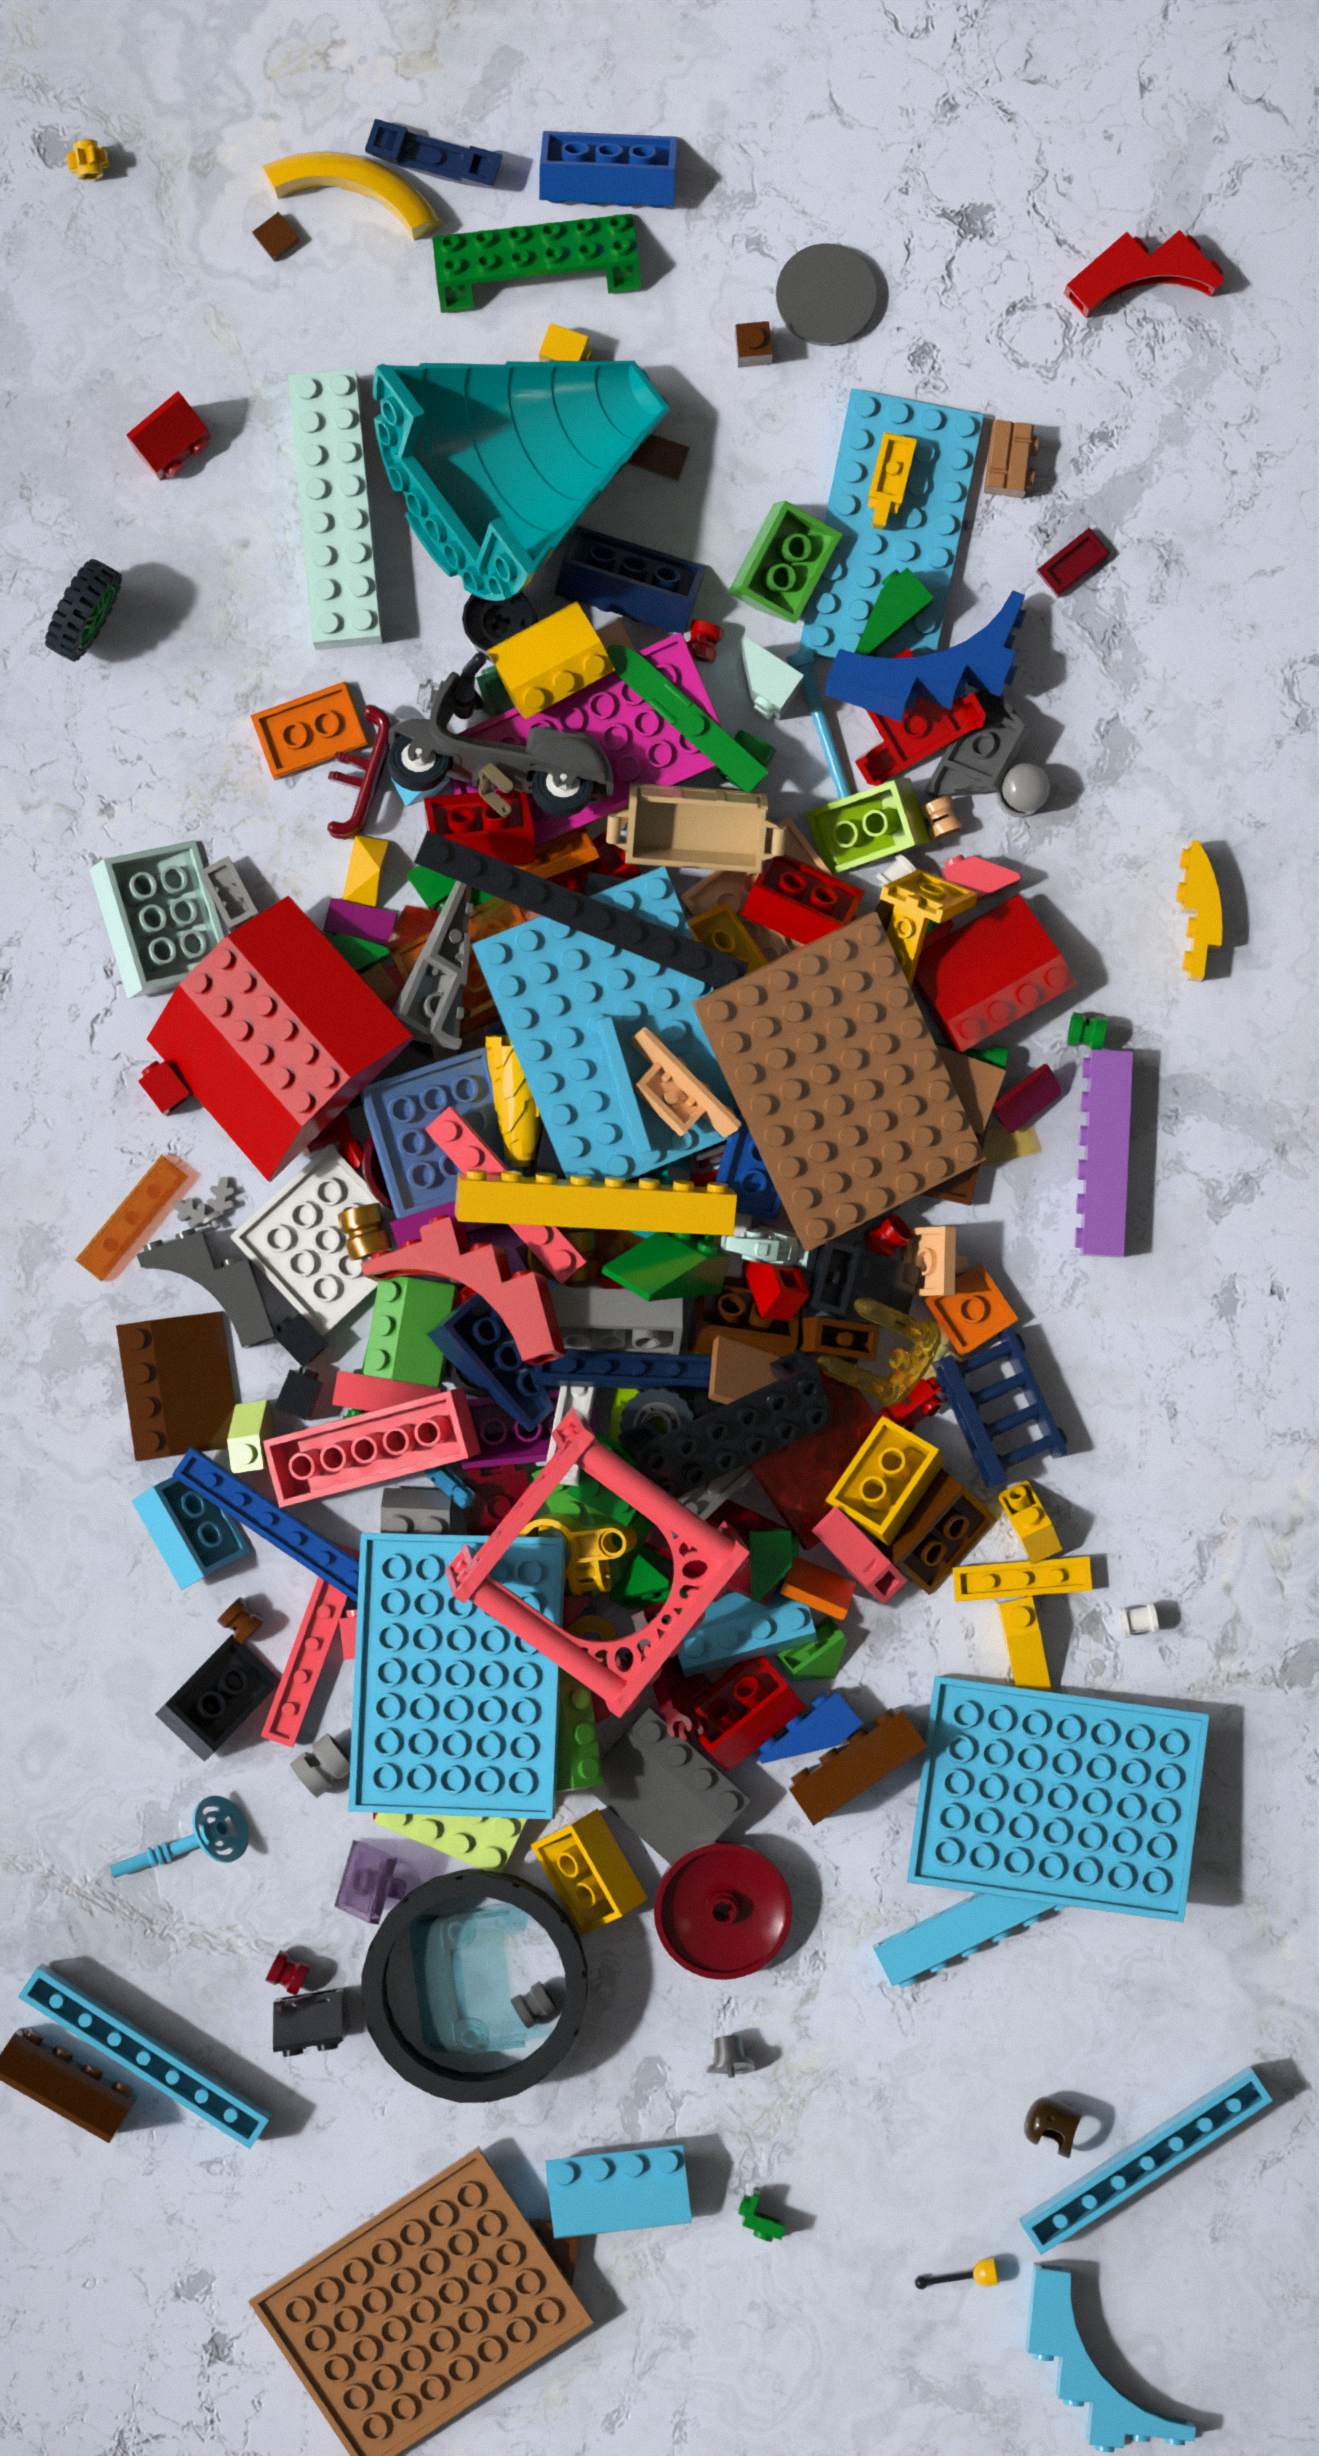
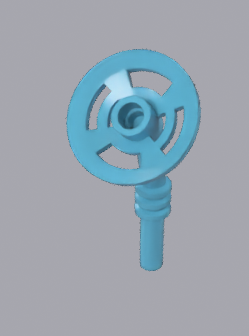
(206, 1838)

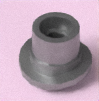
(730, 2057)

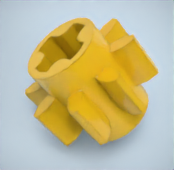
(87, 159)

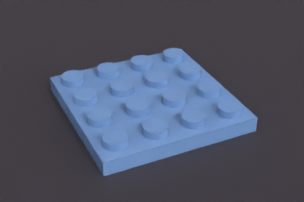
(402, 1107)

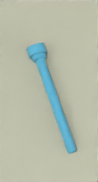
(803, 662)

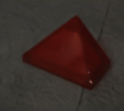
(412, 924)

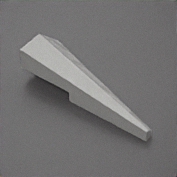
(434, 989)

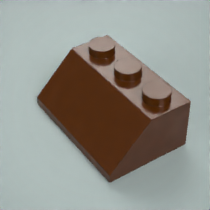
(737, 1318)
(937, 1532)

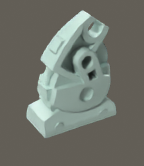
(771, 1247)

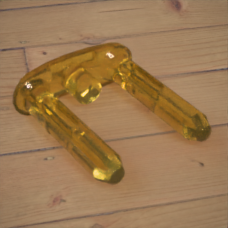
(910, 1365)

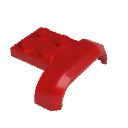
(917, 734)

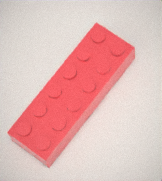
(371, 1447)

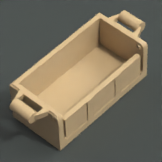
(696, 828)

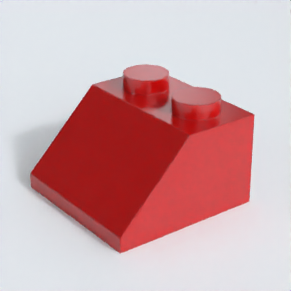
(169, 436)

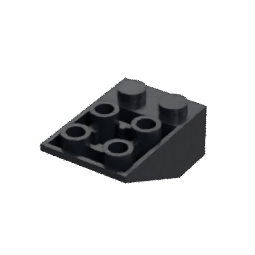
(852, 1273)
(310, 2021)

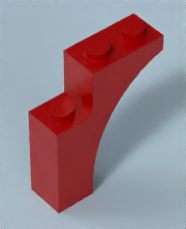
(1128, 266)

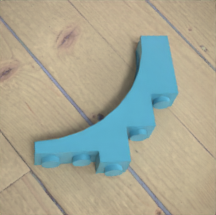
(1111, 2412)

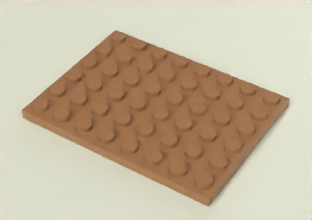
(839, 1080)
(421, 2309)

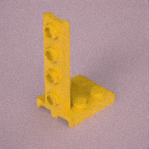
(915, 901)

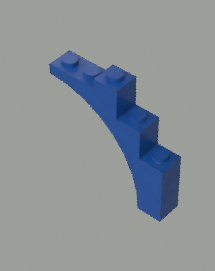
(894, 684)

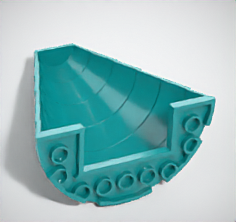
(507, 456)

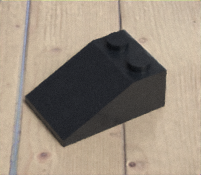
(218, 1698)

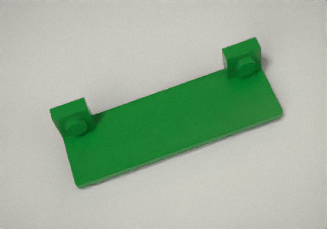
(535, 252)

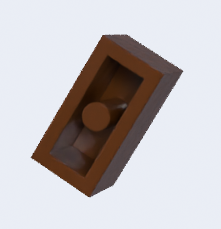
(839, 1338)

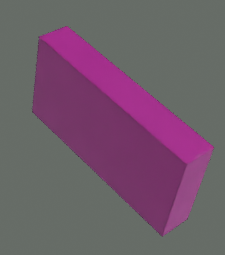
(359, 921)

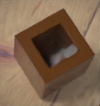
(753, 344)

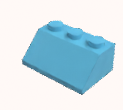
(189, 1531)

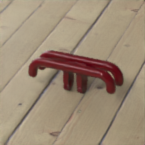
(367, 785)

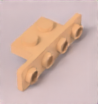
(675, 1091)

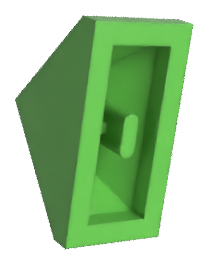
(818, 1658)

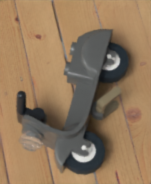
(555, 766)

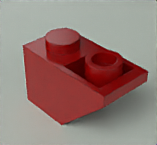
(776, 1289)

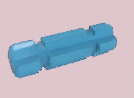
(451, 1485)

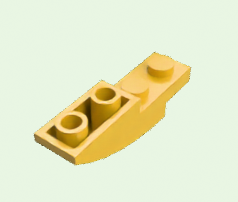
(1199, 896)

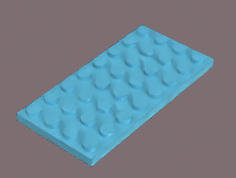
(918, 537)

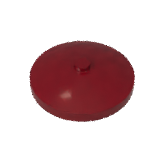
(722, 1910)

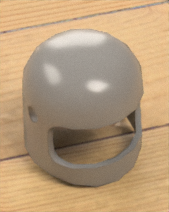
(1024, 789)

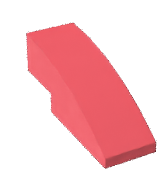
(375, 1393)

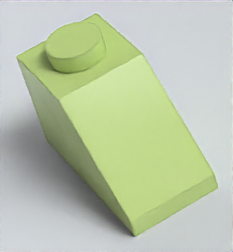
(248, 1429)

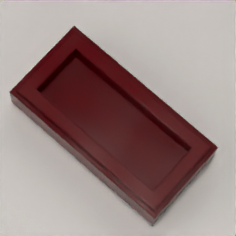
(1073, 562)

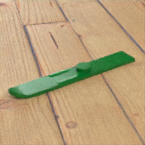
(687, 717)

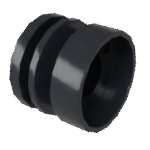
(482, 618)

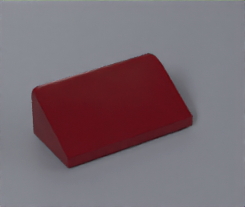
(1027, 1099)

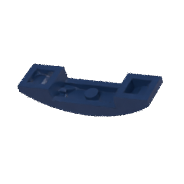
(433, 157)

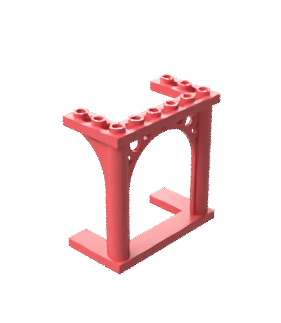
(617, 1682)

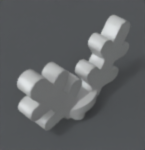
(199, 1216)

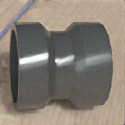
(533, 2004)

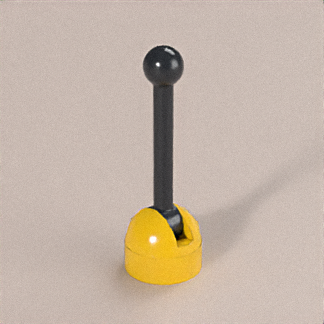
(983, 2273)

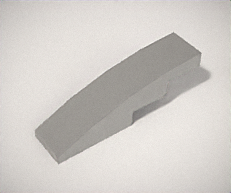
(229, 893)

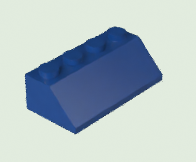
(607, 168)

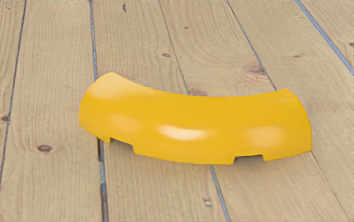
(355, 175)

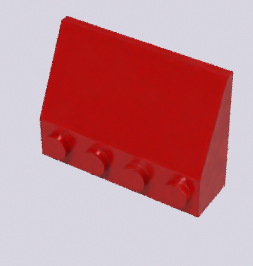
(990, 974)

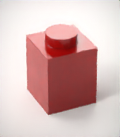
(164, 1087)

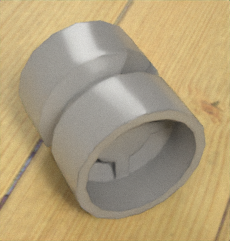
(322, 1765)

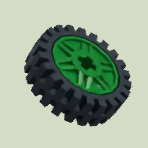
(83, 610)

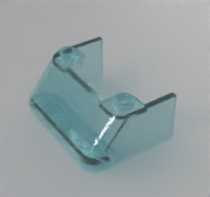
(431, 1942)

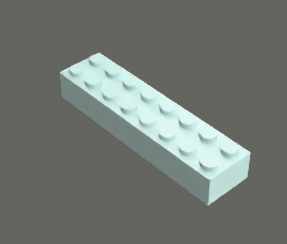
(335, 509)

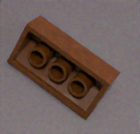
(856, 1766)
(65, 2085)

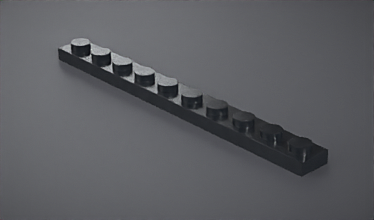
(578, 911)

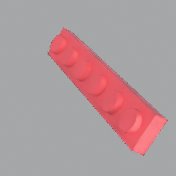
(471, 1152)
(306, 1661)

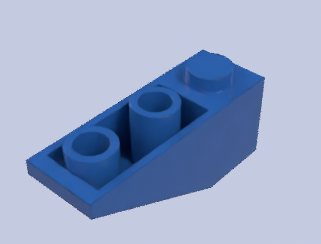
(819, 1729)

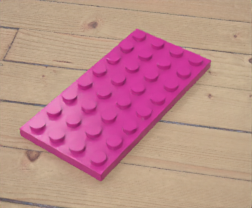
(630, 731)

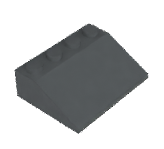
(667, 1789)

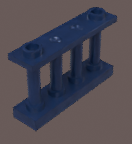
(979, 1434)

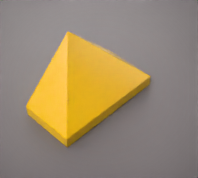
(365, 871)

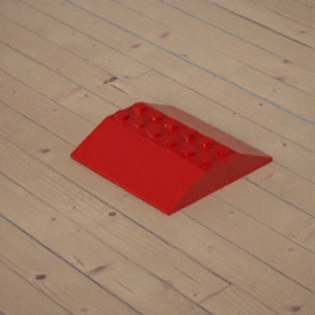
(276, 1034)

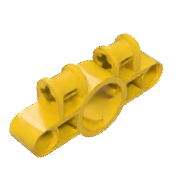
(589, 1549)

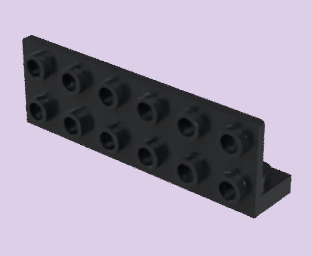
(733, 1432)

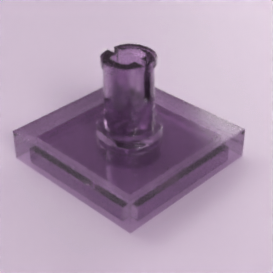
(368, 1882)

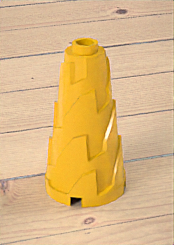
(516, 1109)

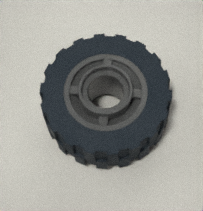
(658, 1402)

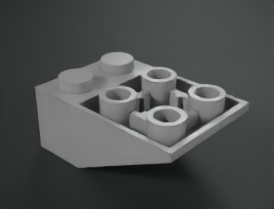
(416, 1512)

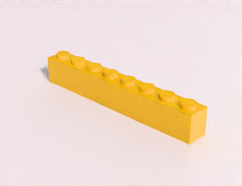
(595, 1204)

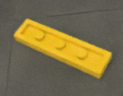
(1022, 1579)

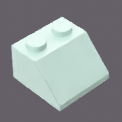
(769, 680)

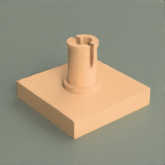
(935, 1253)

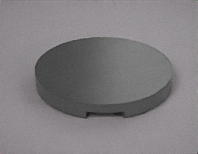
(826, 294)

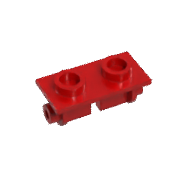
(925, 1400)

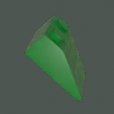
(671, 1267)

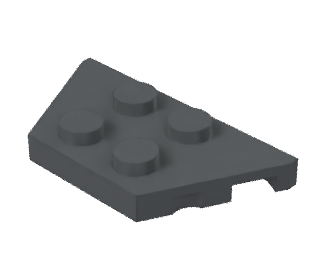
(983, 755)

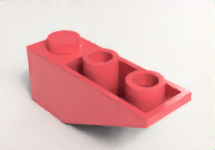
(859, 1555)

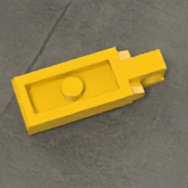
(890, 477)

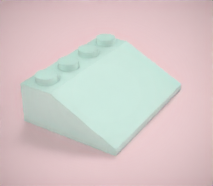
(157, 915)

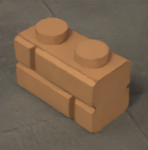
(1009, 459)

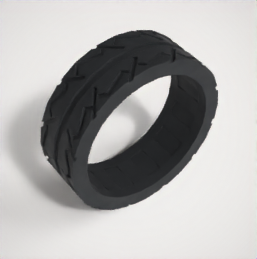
(445, 2081)

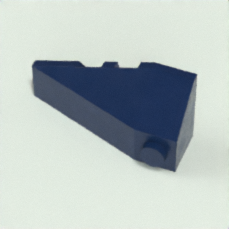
(486, 1352)

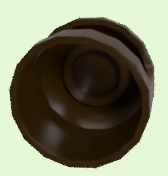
(1053, 2120)

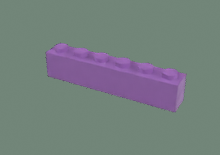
(1105, 1154)

